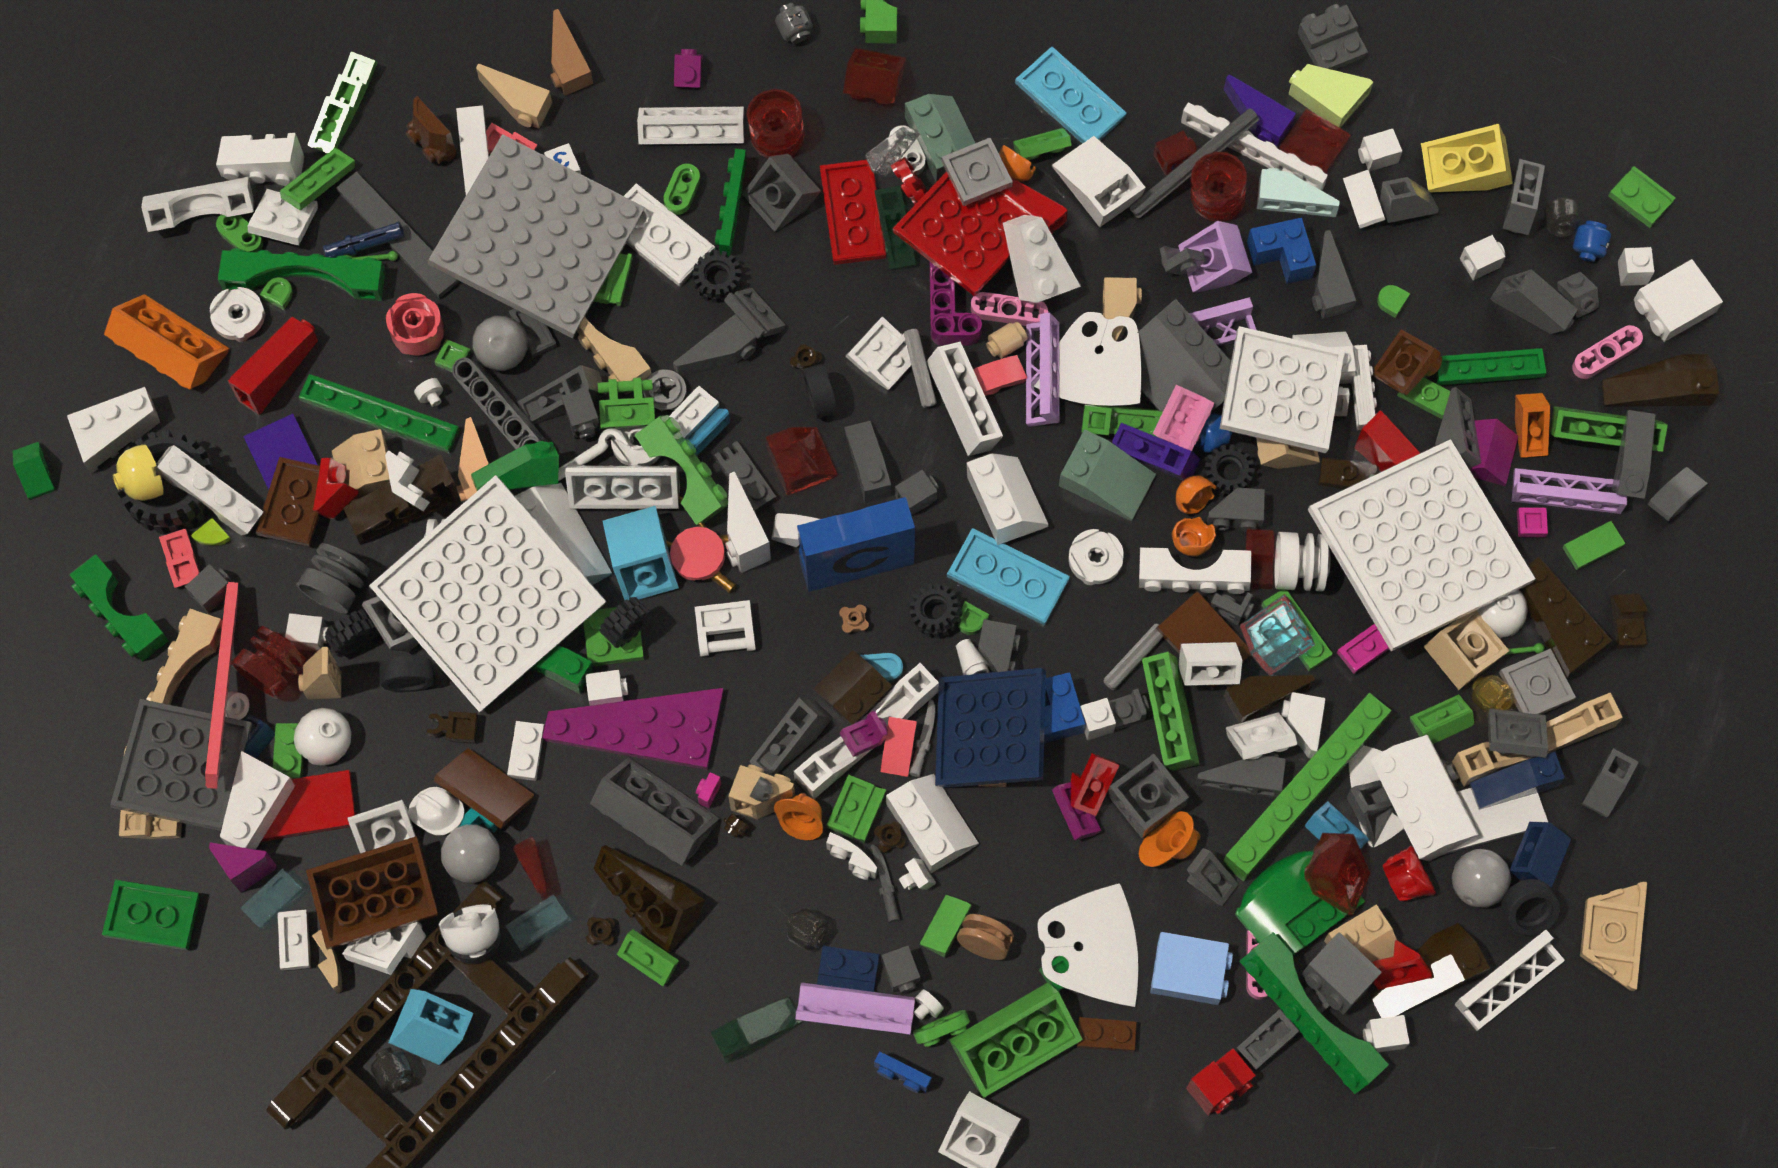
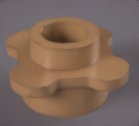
(854, 626)

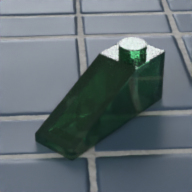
(892, 208)
(754, 1029)

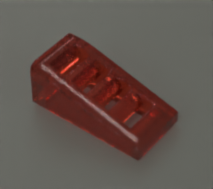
(530, 860)

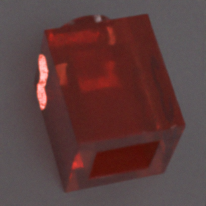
(1173, 151)

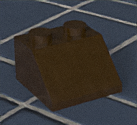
(853, 688)

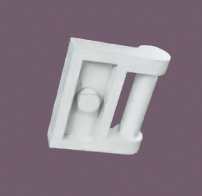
(724, 619)

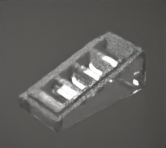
(891, 150)

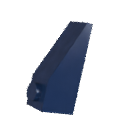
(1518, 781)

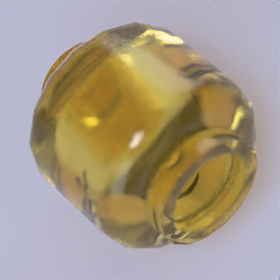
(1492, 693)

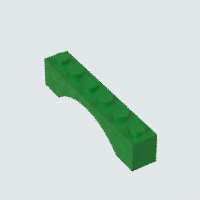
(250, 270)
(1349, 1057)

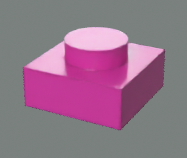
(1532, 522)
(708, 789)

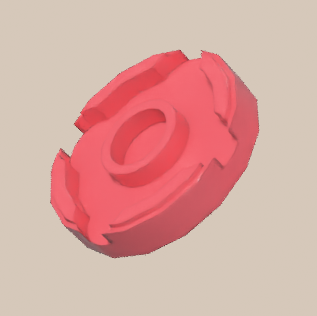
(697, 553)

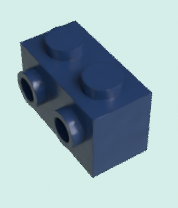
(1540, 853)

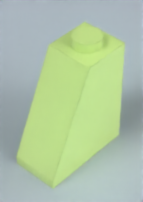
(1329, 92)

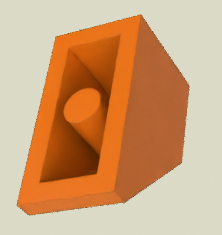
(1532, 424)

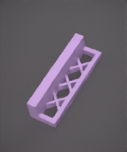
(1225, 314)
(1047, 373)
(1566, 495)
(855, 1008)

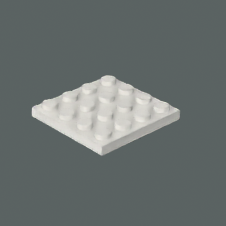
(1282, 389)

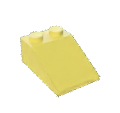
(1467, 161)

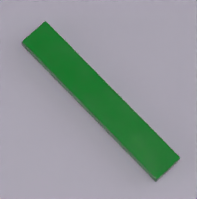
(379, 413)

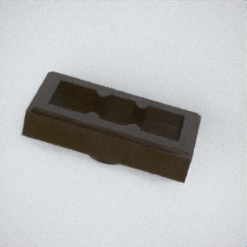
(1343, 473)

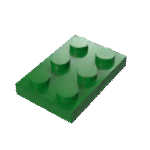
(151, 915)

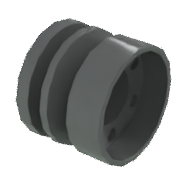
(331, 582)

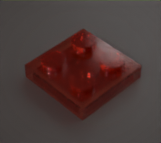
(1315, 141)

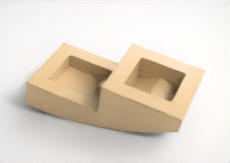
(147, 827)
(330, 966)

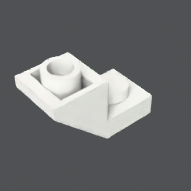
(401, 476)

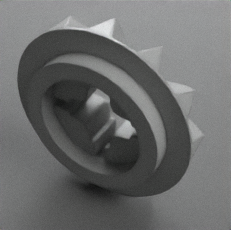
(670, 380)

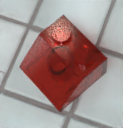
(874, 76)
(800, 458)
(1338, 871)

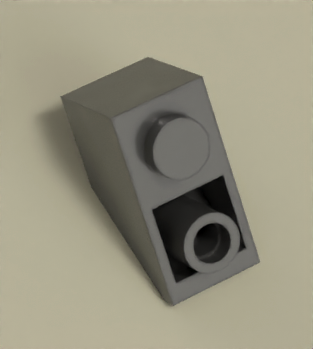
(1405, 200)
(581, 414)
(1239, 510)
(997, 644)
(1610, 782)

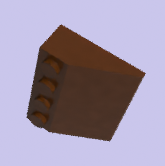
(372, 892)

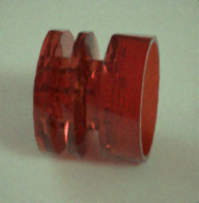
(775, 123)
(1218, 186)
(268, 662)

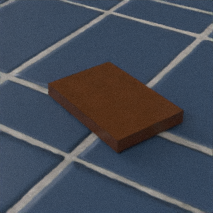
(290, 503)
(1199, 623)
(484, 788)

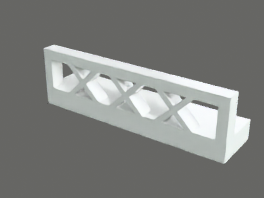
(690, 125)
(1508, 968)

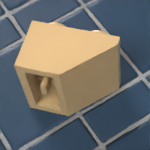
(745, 782)

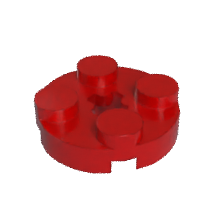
(912, 185)

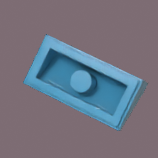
(709, 429)
(1330, 820)

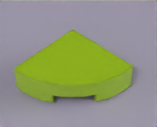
(211, 534)

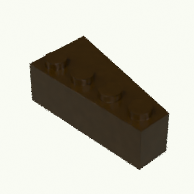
(385, 511)
(1562, 621)

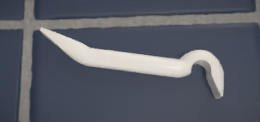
(594, 451)

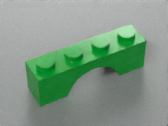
(139, 632)

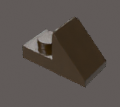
(1629, 620)

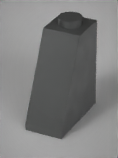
(1535, 301)

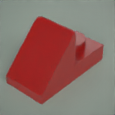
(331, 491)
(1092, 786)
(1401, 968)

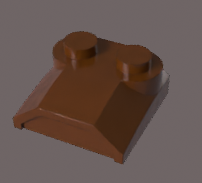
(430, 134)
(1407, 363)

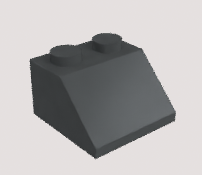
(780, 191)
(1341, 973)

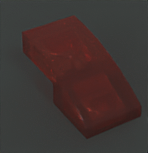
(1262, 553)

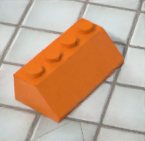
(165, 341)

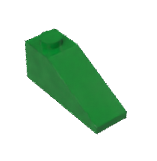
(523, 467)
(565, 668)

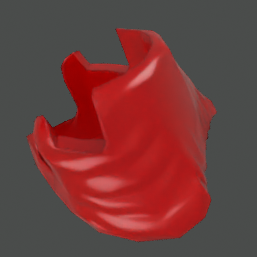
(1408, 875)

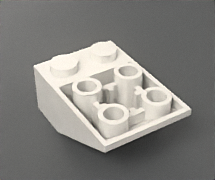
(1099, 180)

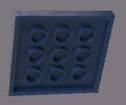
(991, 728)

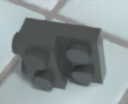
(1332, 38)

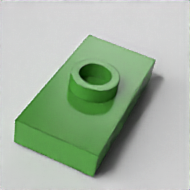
(1428, 397)

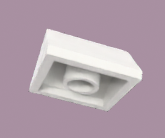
(381, 826)

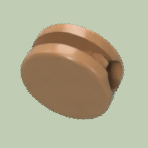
(985, 937)

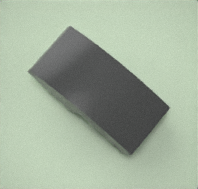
(1677, 493)

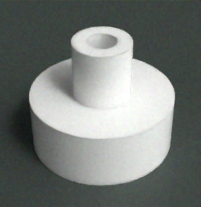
(429, 392)
(237, 705)
(927, 1004)

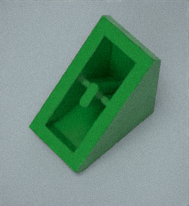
(33, 470)

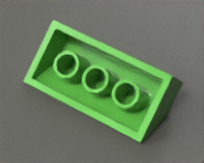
(1016, 1039)

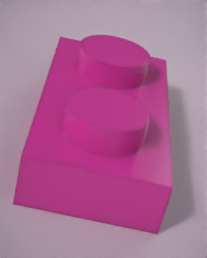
(1363, 649)

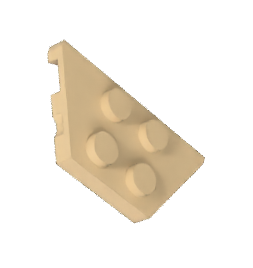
(1615, 933)

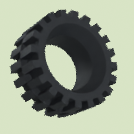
(181, 512)

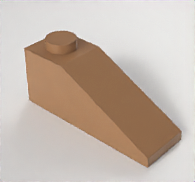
(568, 63)

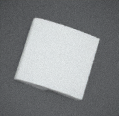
(881, 354)

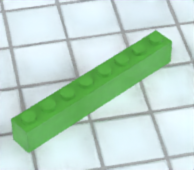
(1306, 787)

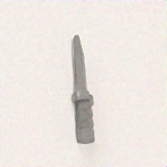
(922, 745)

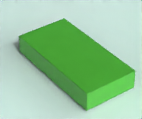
(1593, 545)

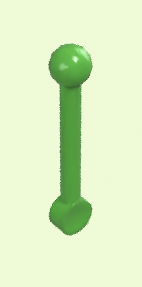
(392, 255)
(1538, 648)

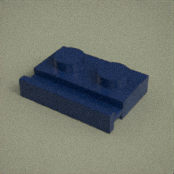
(848, 969)

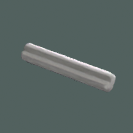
(920, 368)
(1133, 658)

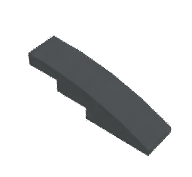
(1276, 1033)

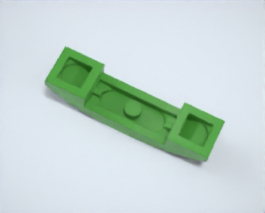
(1107, 419)

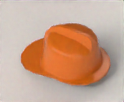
(800, 817)
(1171, 839)

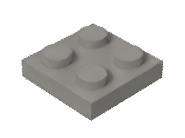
(977, 171)
(1538, 683)

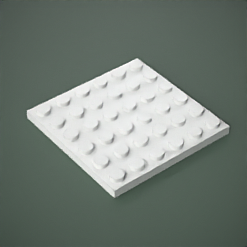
(1421, 544)
(487, 593)

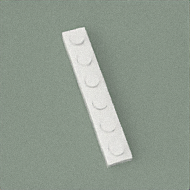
(1252, 147)

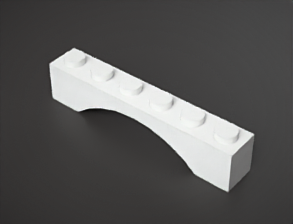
(835, 759)

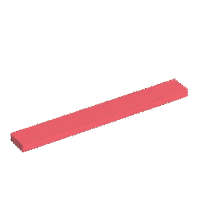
(221, 686)

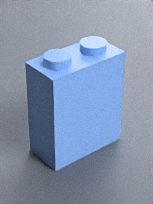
(1191, 968)

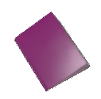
(1496, 451)
(243, 864)

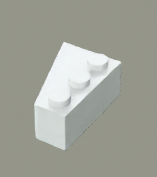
(260, 159)
(1037, 260)
(112, 425)
(253, 802)

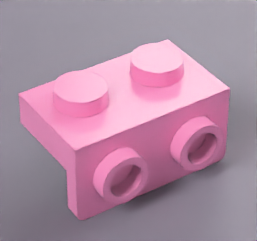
(1183, 418)

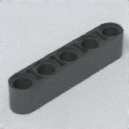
(493, 400)

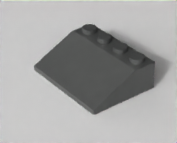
(1181, 354)

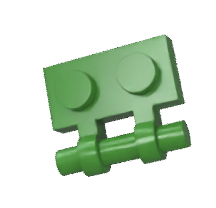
(626, 412)

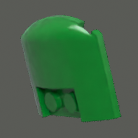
(1286, 905)

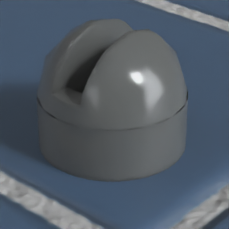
(762, 790)

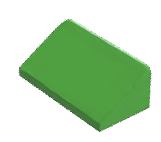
(1443, 719)
(945, 925)

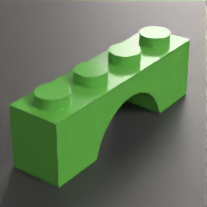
(879, 23)
(702, 496)

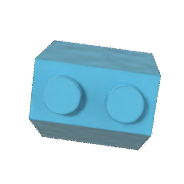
(640, 554)

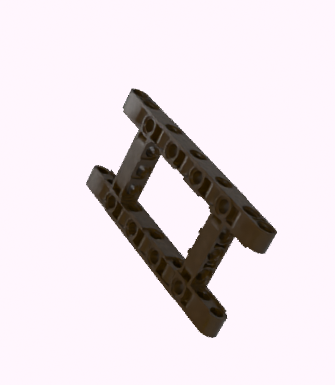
(470, 1078)

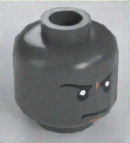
(794, 23)

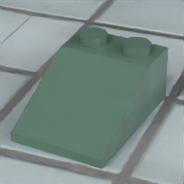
(1106, 476)

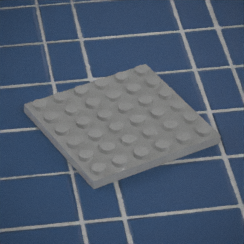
(536, 236)

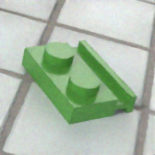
(1641, 197)
(615, 283)
(856, 808)

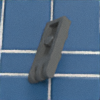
(751, 480)

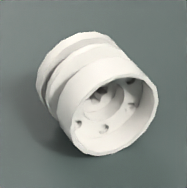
(1301, 561)

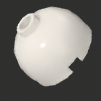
(1506, 614)
(322, 736)
(471, 931)

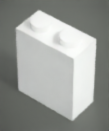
(1677, 300)

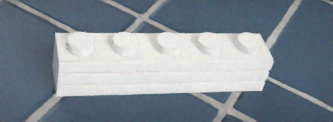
(1363, 387)

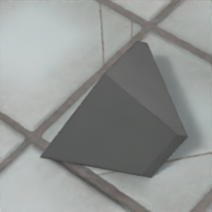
(1371, 808)

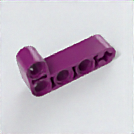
(946, 316)

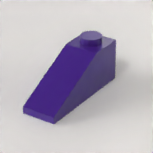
(1273, 117)
(1156, 452)

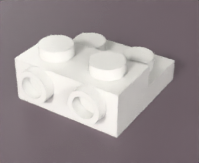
(386, 949)

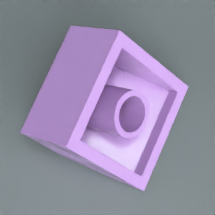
(1224, 257)

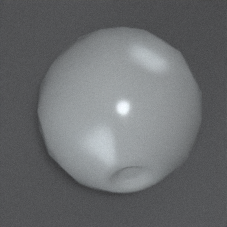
(499, 343)
(470, 853)
(1481, 878)

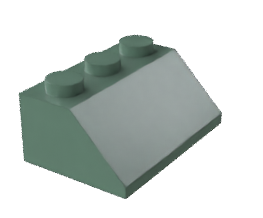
(940, 128)

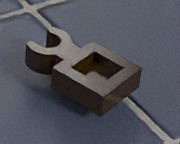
(458, 726)

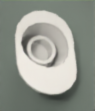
(436, 811)

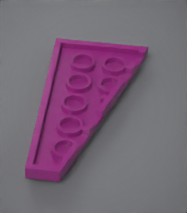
(660, 728)

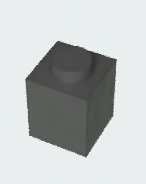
(918, 490)
(209, 587)
(901, 970)

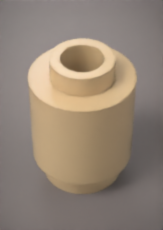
(1006, 340)

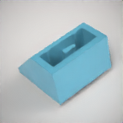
(430, 1026)

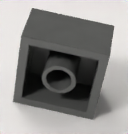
(1147, 795)

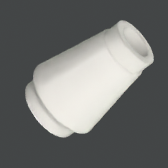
(971, 659)

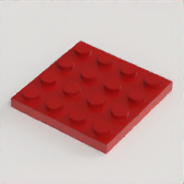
(962, 239)

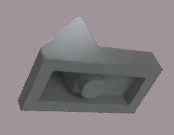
(1211, 877)

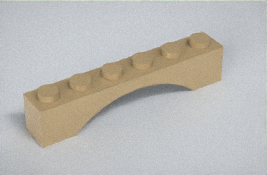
(619, 360)
(196, 640)
(1562, 731)

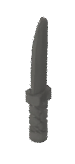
(887, 888)

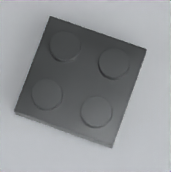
(1517, 733)

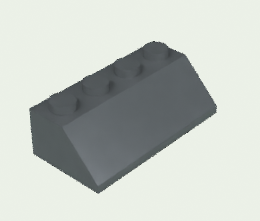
(654, 811)

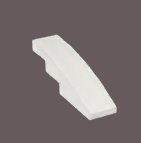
(472, 142)

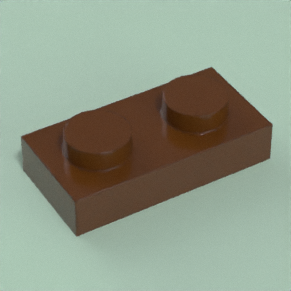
(1107, 1034)

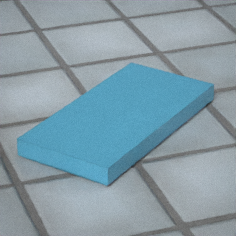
(1070, 97)
(1008, 576)

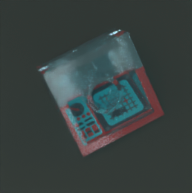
(1276, 635)

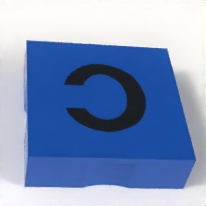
(856, 544)

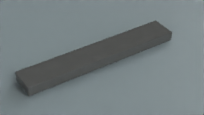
(410, 248)

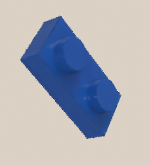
(890, 1067)

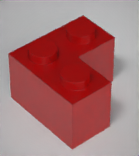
(1220, 1081)

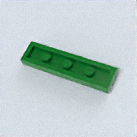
(732, 192)
(1491, 366)

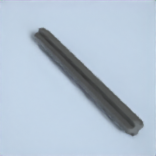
(1184, 170)

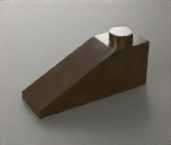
(1263, 693)

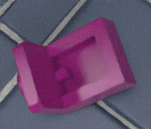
(687, 68)
(864, 734)

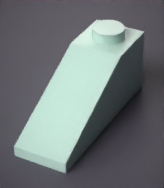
(1288, 193)

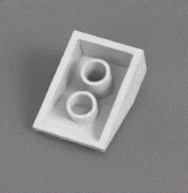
(746, 538)

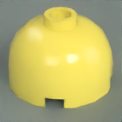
(137, 474)

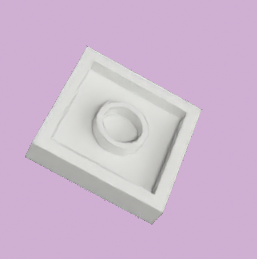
(281, 220)
(1261, 736)

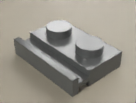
(754, 312)

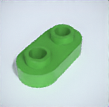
(680, 190)
(237, 233)
(952, 1023)

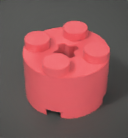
(418, 338)

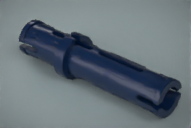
(337, 248)

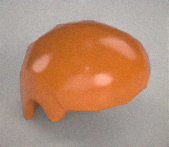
(1016, 165)
(1194, 494)
(1193, 536)

